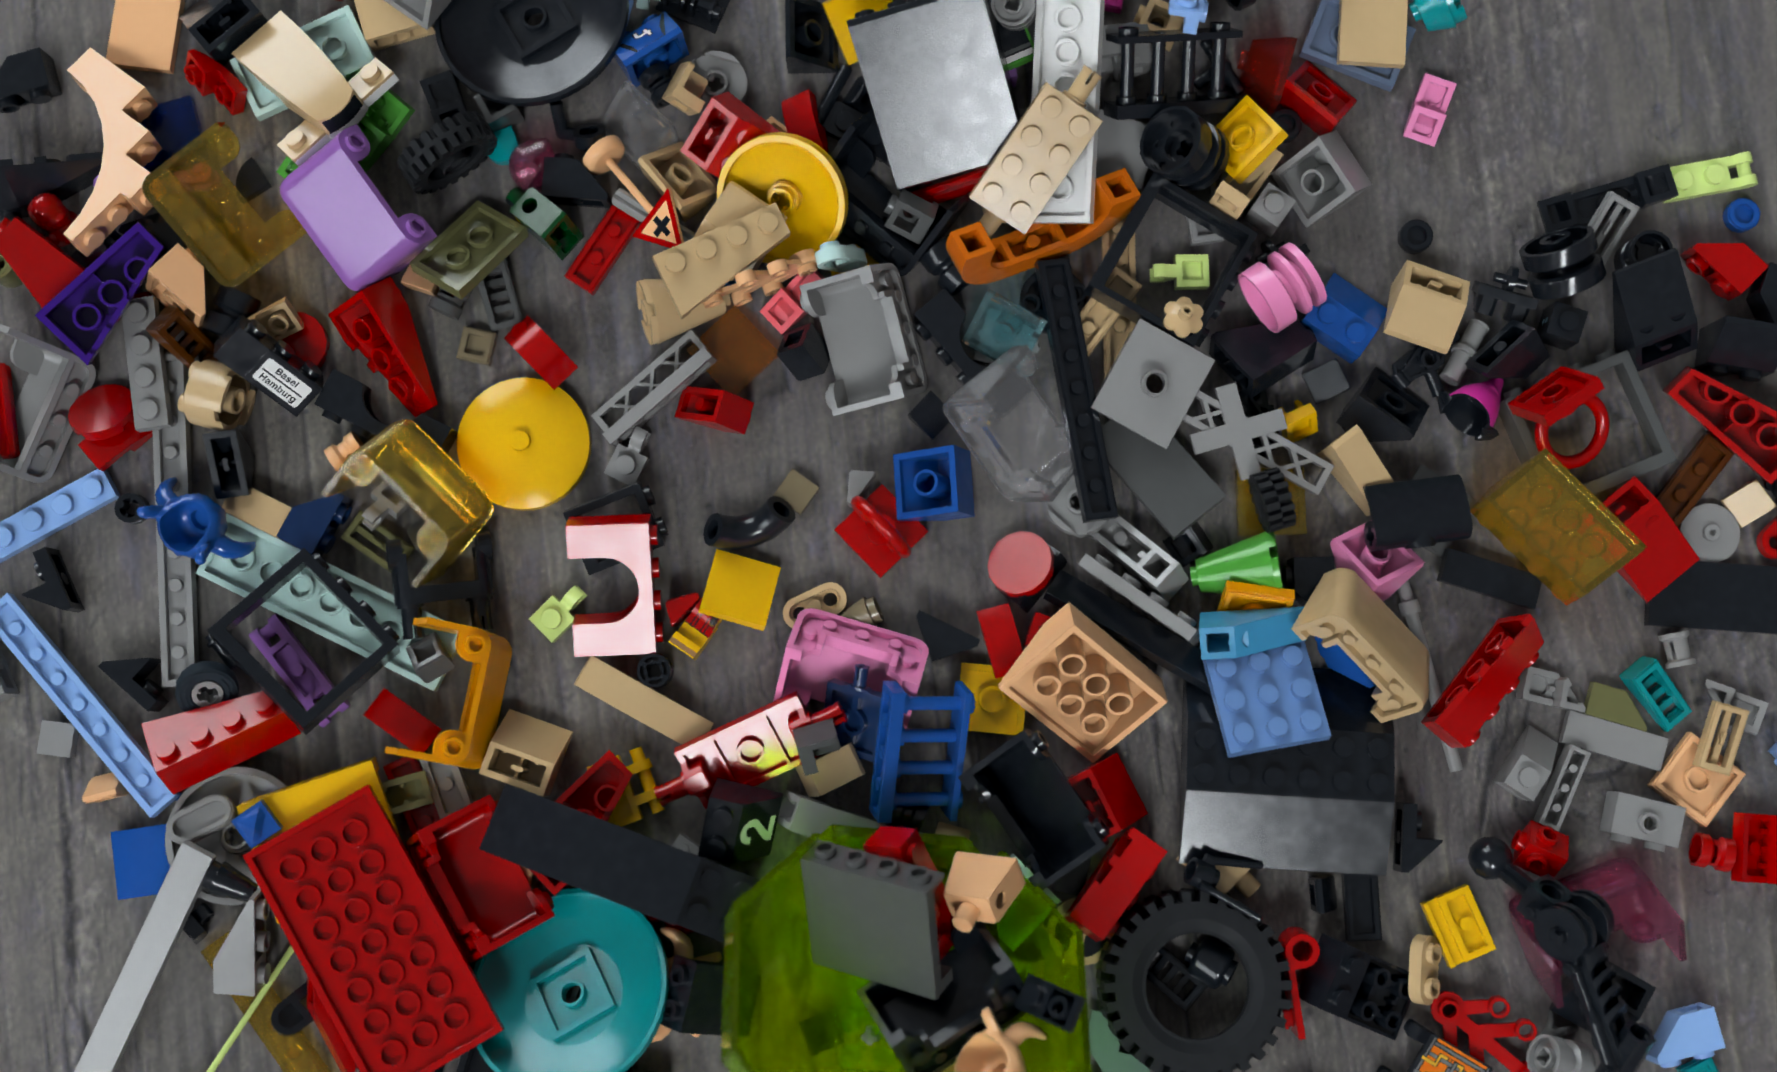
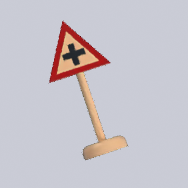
(662, 221)

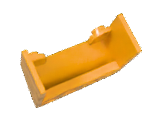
(483, 699)

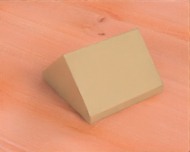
(689, 183)

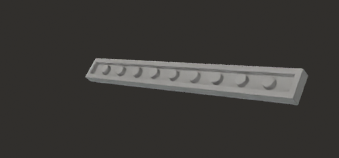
(175, 573)

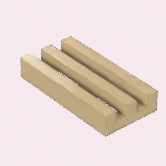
(1708, 734)

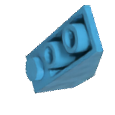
(1246, 631)

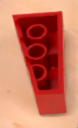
(1730, 416)
(214, 738)

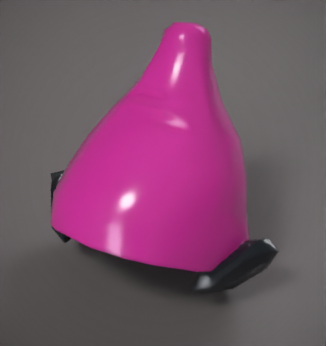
(1474, 408)

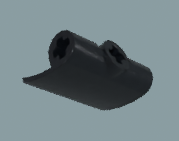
(1417, 513)

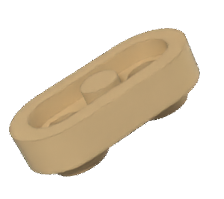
(815, 599)
(1423, 969)

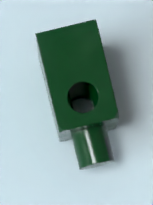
(544, 221)

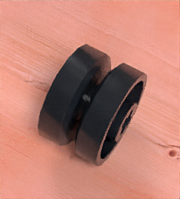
(1562, 262)

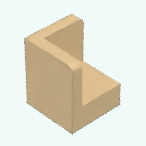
(686, 89)

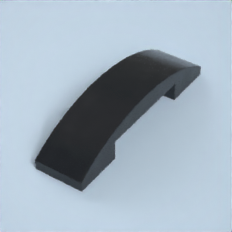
(1641, 189)

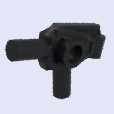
(1420, 362)

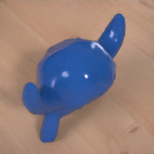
(192, 525)

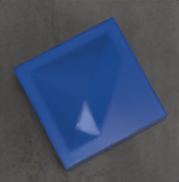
(256, 823)

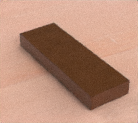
(1693, 477)

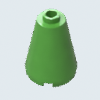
(1246, 561)

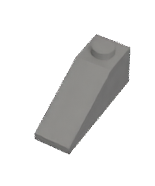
(1141, 557)

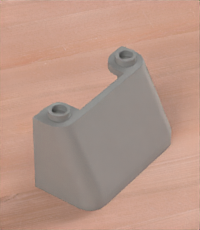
(866, 337)

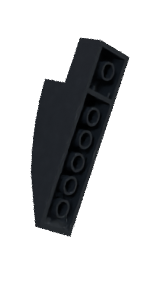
(614, 862)

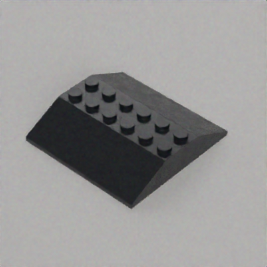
(1296, 805)

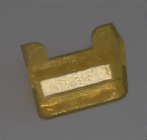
(213, 213)

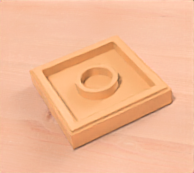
(1691, 786)

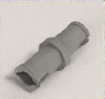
(1463, 351)

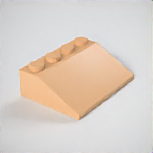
(1083, 684)

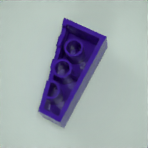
(99, 296)

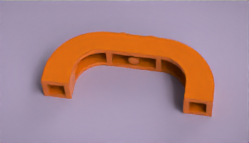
(991, 260)

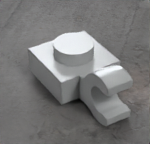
(628, 462)
(385, 502)

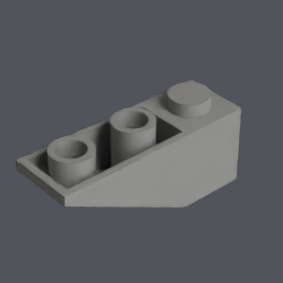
(241, 961)

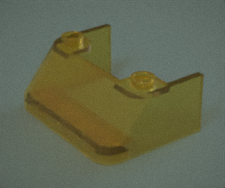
(429, 483)

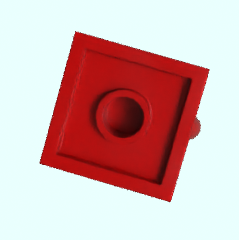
(1557, 398)
(877, 534)

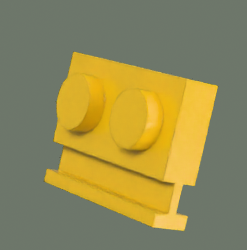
(1458, 926)

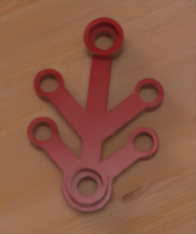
(1481, 1035)

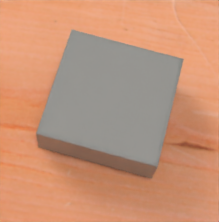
(57, 739)

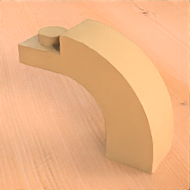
(1234, 198)

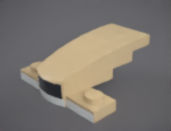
(310, 84)

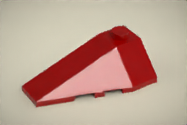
(384, 332)
(595, 795)

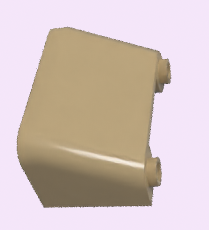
(1365, 628)

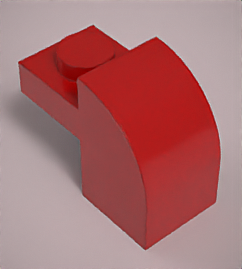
(540, 352)

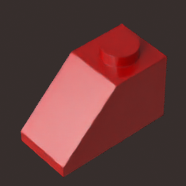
(715, 409)

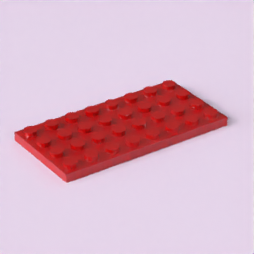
(373, 939)

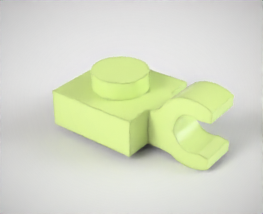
(1187, 271)
(556, 616)

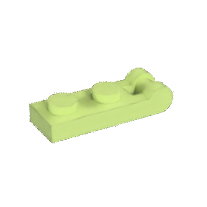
(1712, 176)

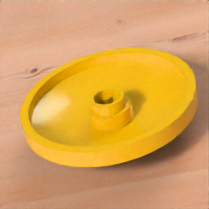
(799, 180)
(524, 443)

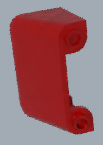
(476, 892)

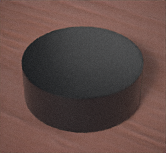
(1289, 122)
(1415, 236)

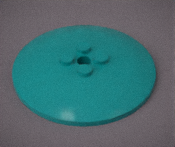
(588, 945)

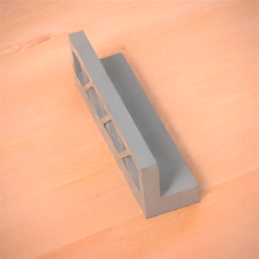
(659, 394)

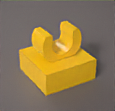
(1300, 422)

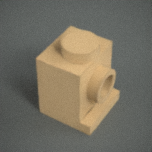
(1158, 12)

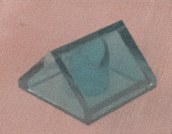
(1002, 325)

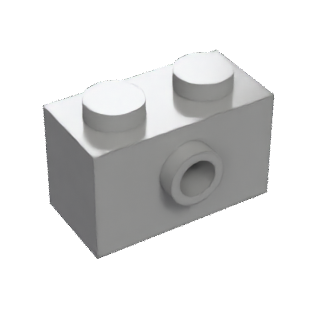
(1642, 819)

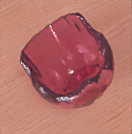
(527, 162)

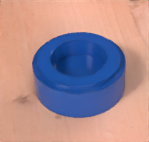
(1741, 215)

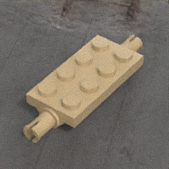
(1037, 155)

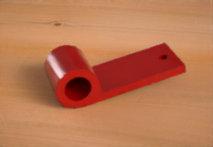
(1301, 952)

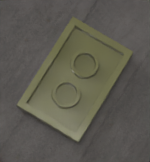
(469, 249)

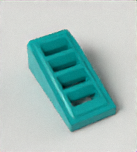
(1640, 677)

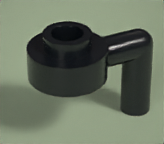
(583, 135)

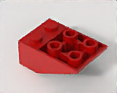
(722, 130)
(1667, 549)

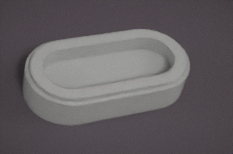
(201, 819)

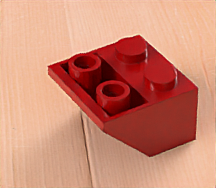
(1109, 793)

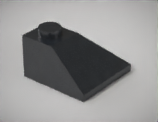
(1383, 410)

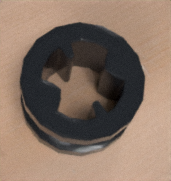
(122, 504)

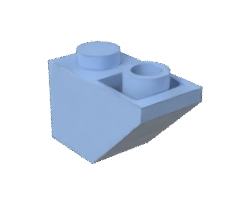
(1686, 1034)

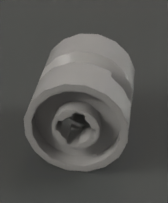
(1014, 14)
(1557, 1054)

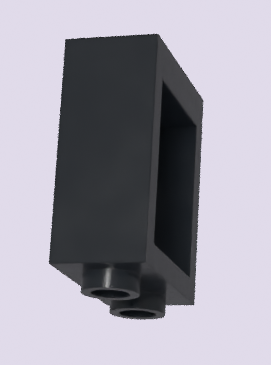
(645, 500)

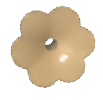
(1183, 322)

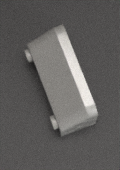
(43, 404)

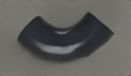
(749, 529)

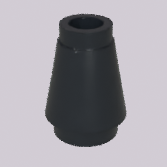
(229, 882)

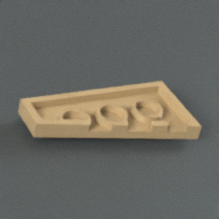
(711, 260)

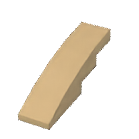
(641, 701)

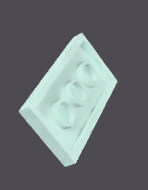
(340, 40)

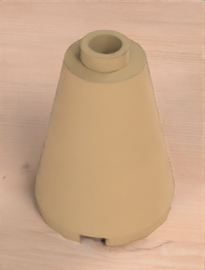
(661, 316)

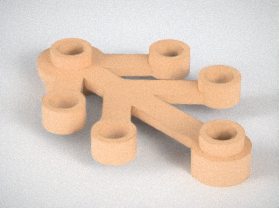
(770, 280)

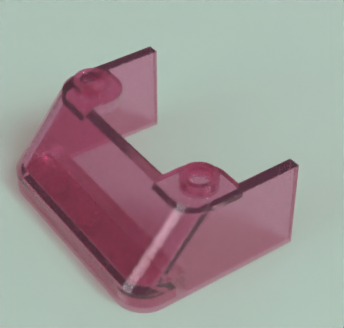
(1636, 908)

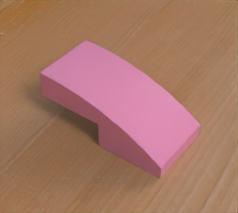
(1429, 109)

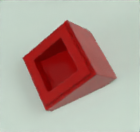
(681, 607)

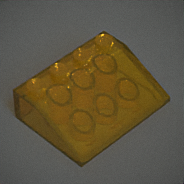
(1556, 527)

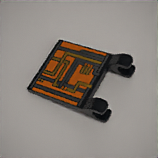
(1438, 1054)

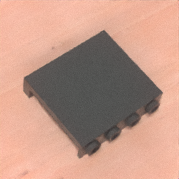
(874, 918)

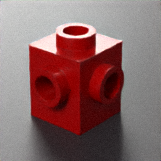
(1540, 849)

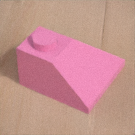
(1381, 570)

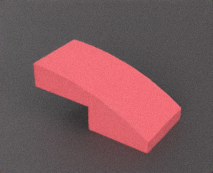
(784, 307)

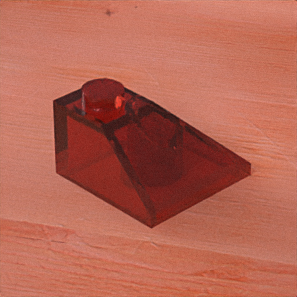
(1265, 70)

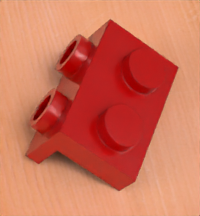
(1756, 848)

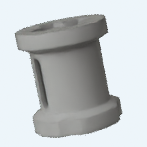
(1677, 649)

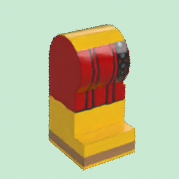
(695, 632)

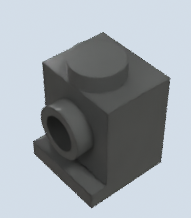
(910, 215)

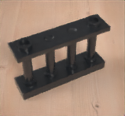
(1215, 101)

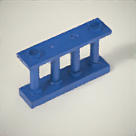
(892, 735)

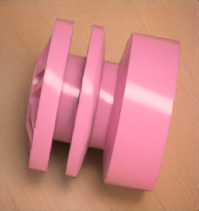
(1282, 287)

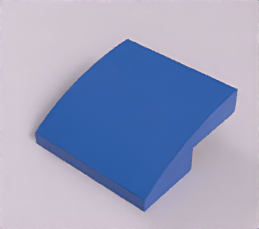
(139, 861)

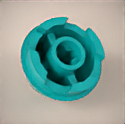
(1438, 13)

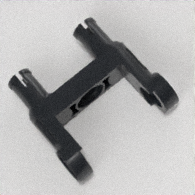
(412, 599)

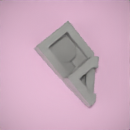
(1547, 689)
(1729, 696)

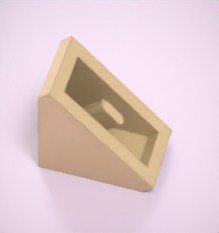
(833, 771)

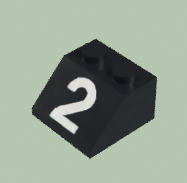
(739, 822)

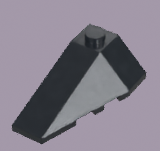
(63, 178)

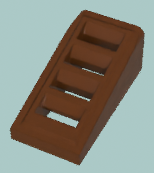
(165, 318)

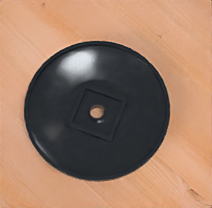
(525, 64)

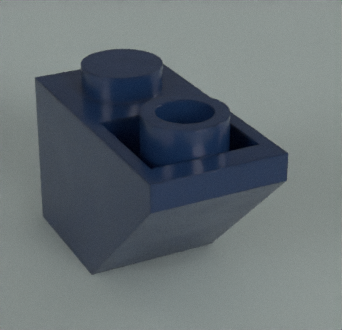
(315, 523)

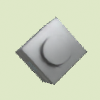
(1270, 209)

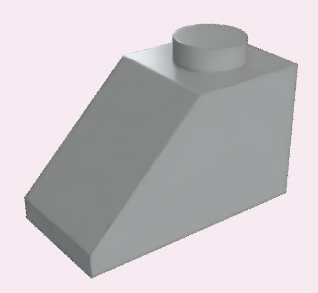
(1527, 765)

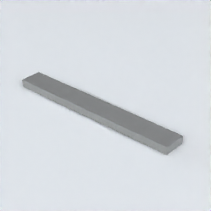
(147, 959)

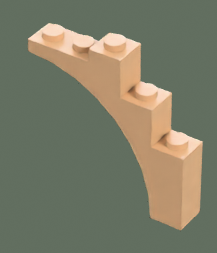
(126, 150)

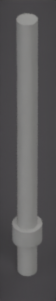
(1409, 608)

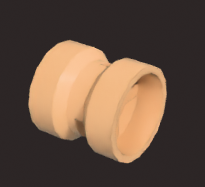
(339, 453)

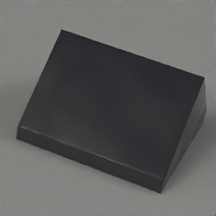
(809, 38)

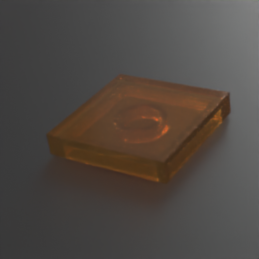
(739, 350)

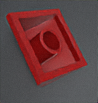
(1316, 99)

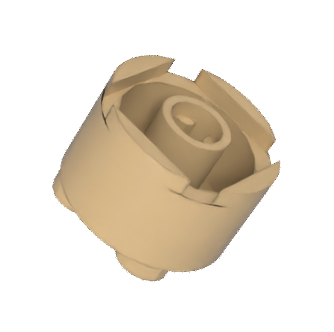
(216, 396)

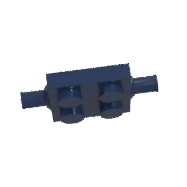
(861, 709)

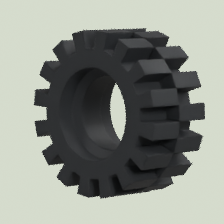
(1272, 500)

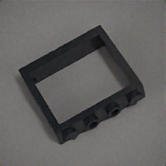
(1201, 213)
(341, 590)

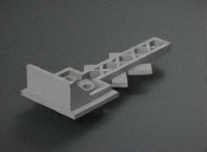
(1182, 373)

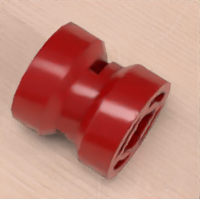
(1714, 852)

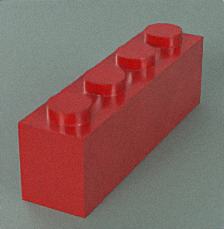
(1485, 680)

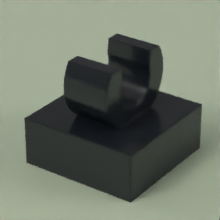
(194, 923)

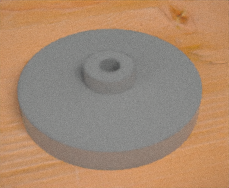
(1711, 532)

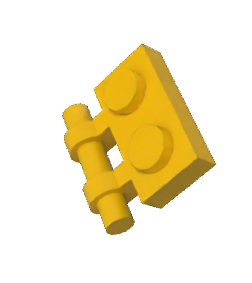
(628, 807)

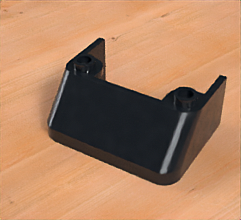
(869, 198)

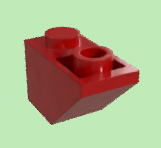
(1725, 266)

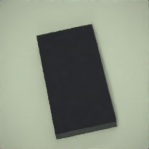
(1718, 599)

